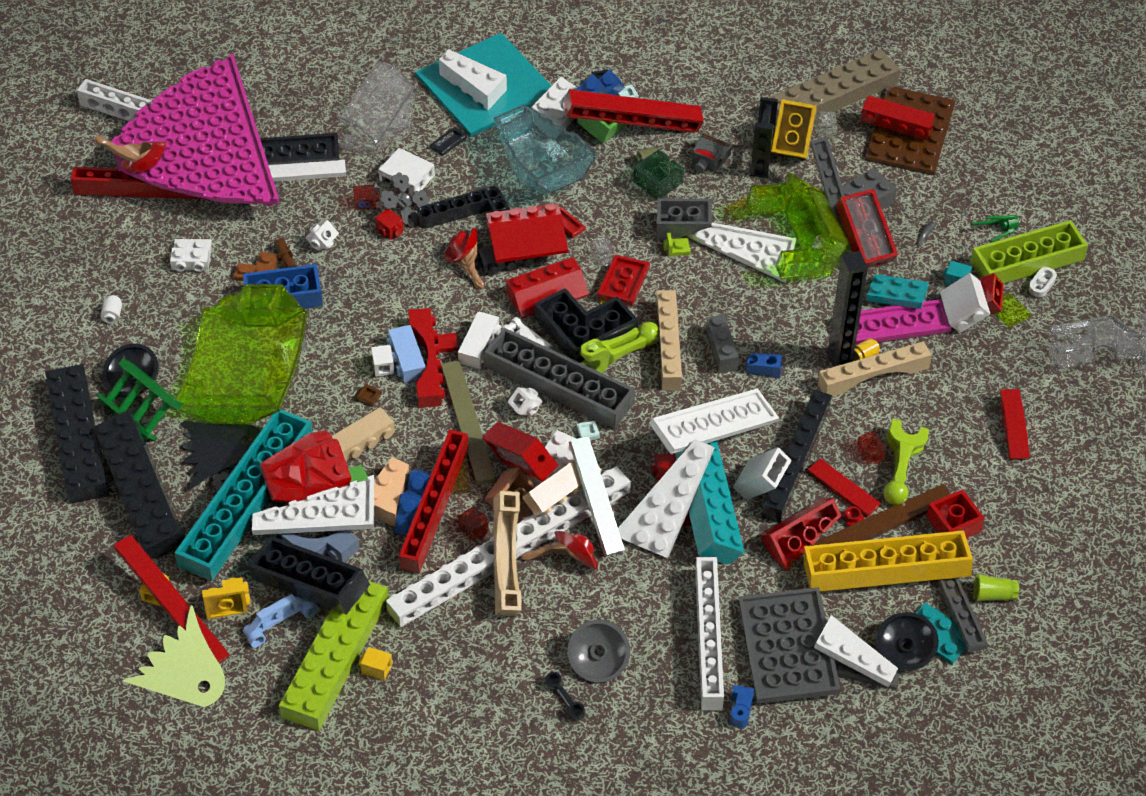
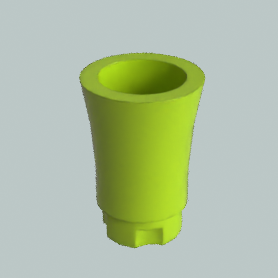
(994, 588)

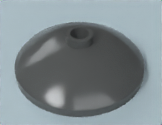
(598, 635)

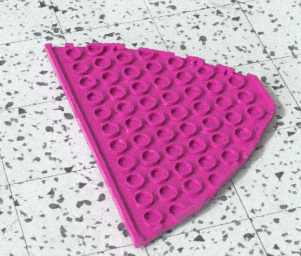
(208, 139)

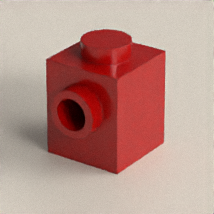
(389, 224)

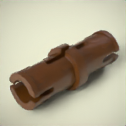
(284, 254)

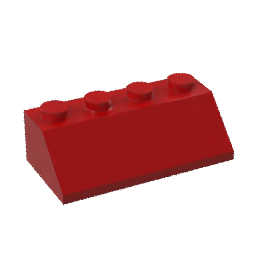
(543, 282)

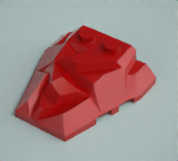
(306, 468)

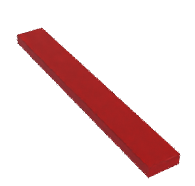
(164, 591)

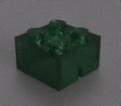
(655, 175)

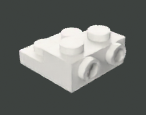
(191, 254)

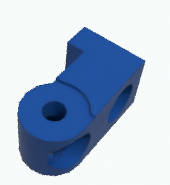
(764, 364)
(741, 711)

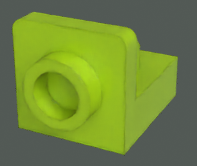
(676, 247)

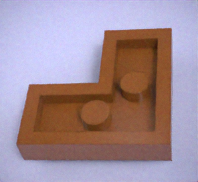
(265, 262)

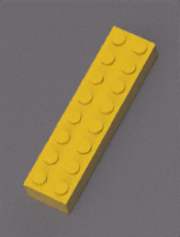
(888, 561)

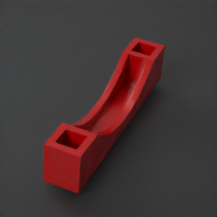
(428, 386)

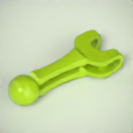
(608, 351)
(904, 447)

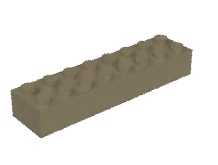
(844, 84)

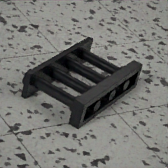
(764, 137)

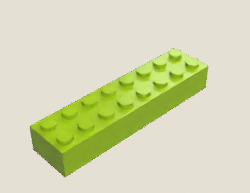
(332, 659)

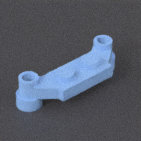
(276, 613)

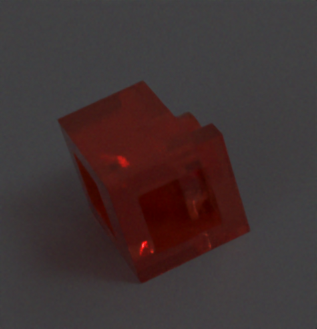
(871, 447)

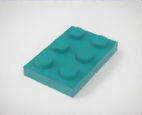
(897, 291)
(950, 640)

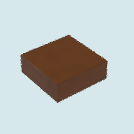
(368, 395)

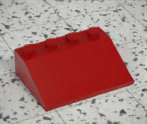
(526, 233)

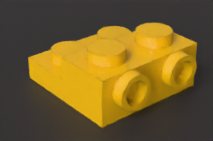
(227, 600)

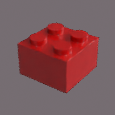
(955, 513)

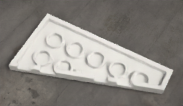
(663, 510)
(325, 511)

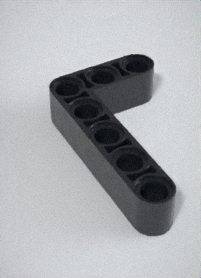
(461, 206)

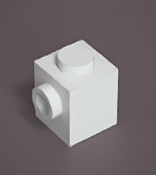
(382, 360)

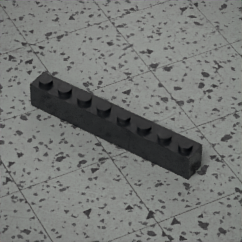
(847, 308)
(799, 452)

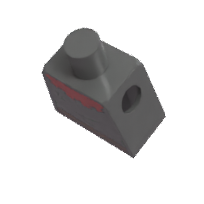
(710, 153)

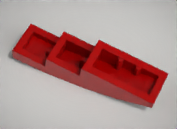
(1014, 424)

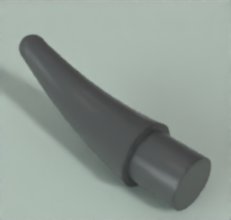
(925, 232)

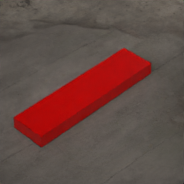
(843, 487)

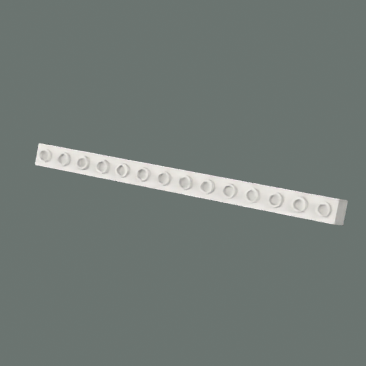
(538, 531)

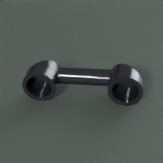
(555, 683)

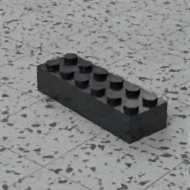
(308, 575)

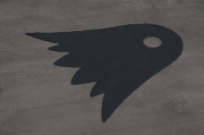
(215, 446)

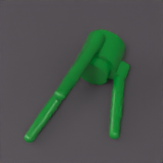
(1007, 222)

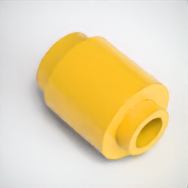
(866, 349)

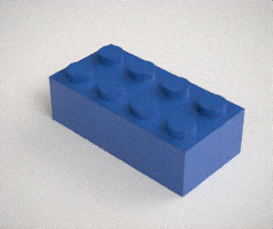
(299, 281)

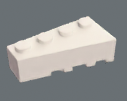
(473, 78)

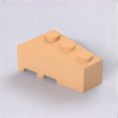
(388, 490)

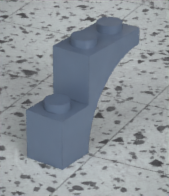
(337, 546)

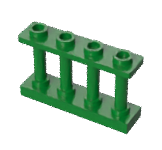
(155, 391)

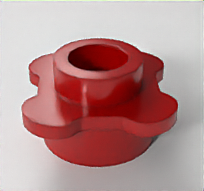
(852, 511)

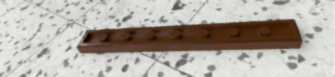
(887, 519)

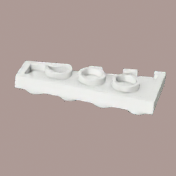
(852, 651)

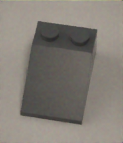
(682, 216)

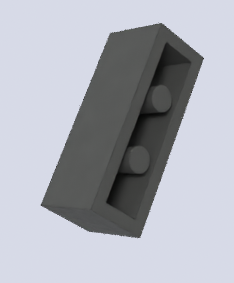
(722, 343)

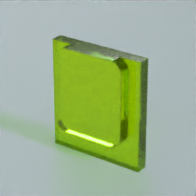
(1013, 311)

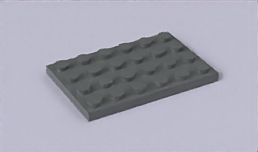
(781, 643)

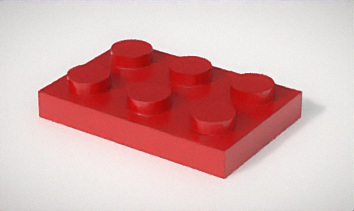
(623, 279)

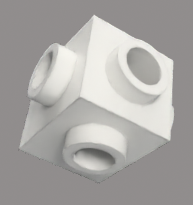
(322, 235)
(525, 401)

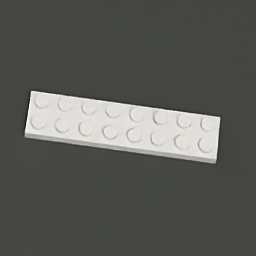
(714, 420)

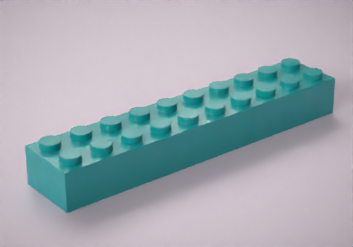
(241, 496)

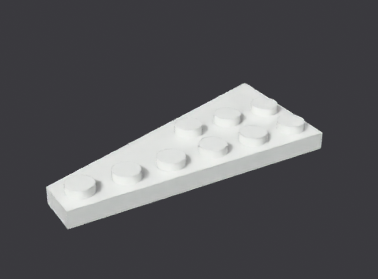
(748, 246)

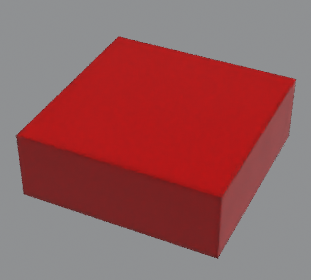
(447, 342)

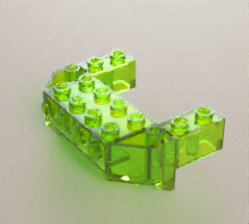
(812, 222)

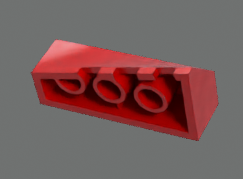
(787, 539)

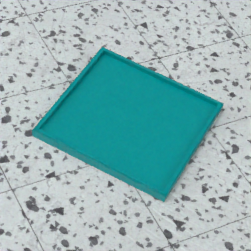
(524, 84)

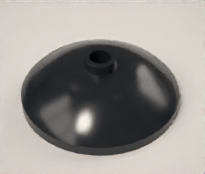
(137, 354)
(910, 630)

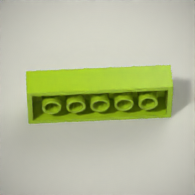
(1029, 252)

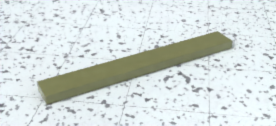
(468, 422)

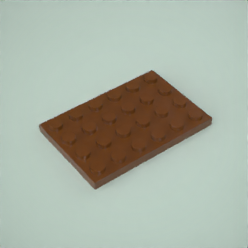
(906, 151)

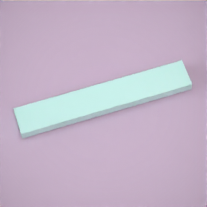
(596, 496)

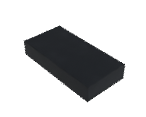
(448, 141)

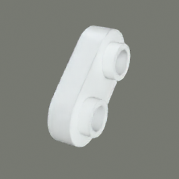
(1039, 284)

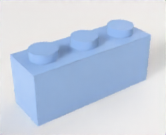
(406, 353)

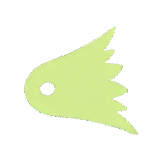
(183, 667)

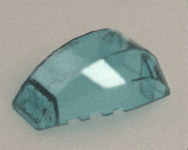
(542, 153)

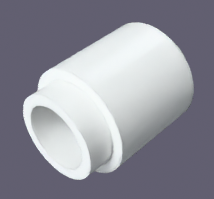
(111, 309)

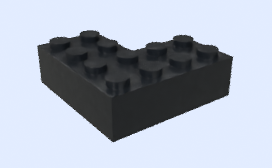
(573, 326)

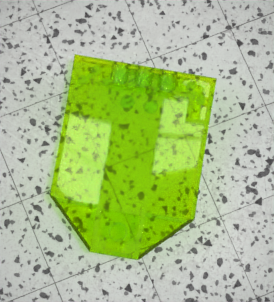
(244, 356)

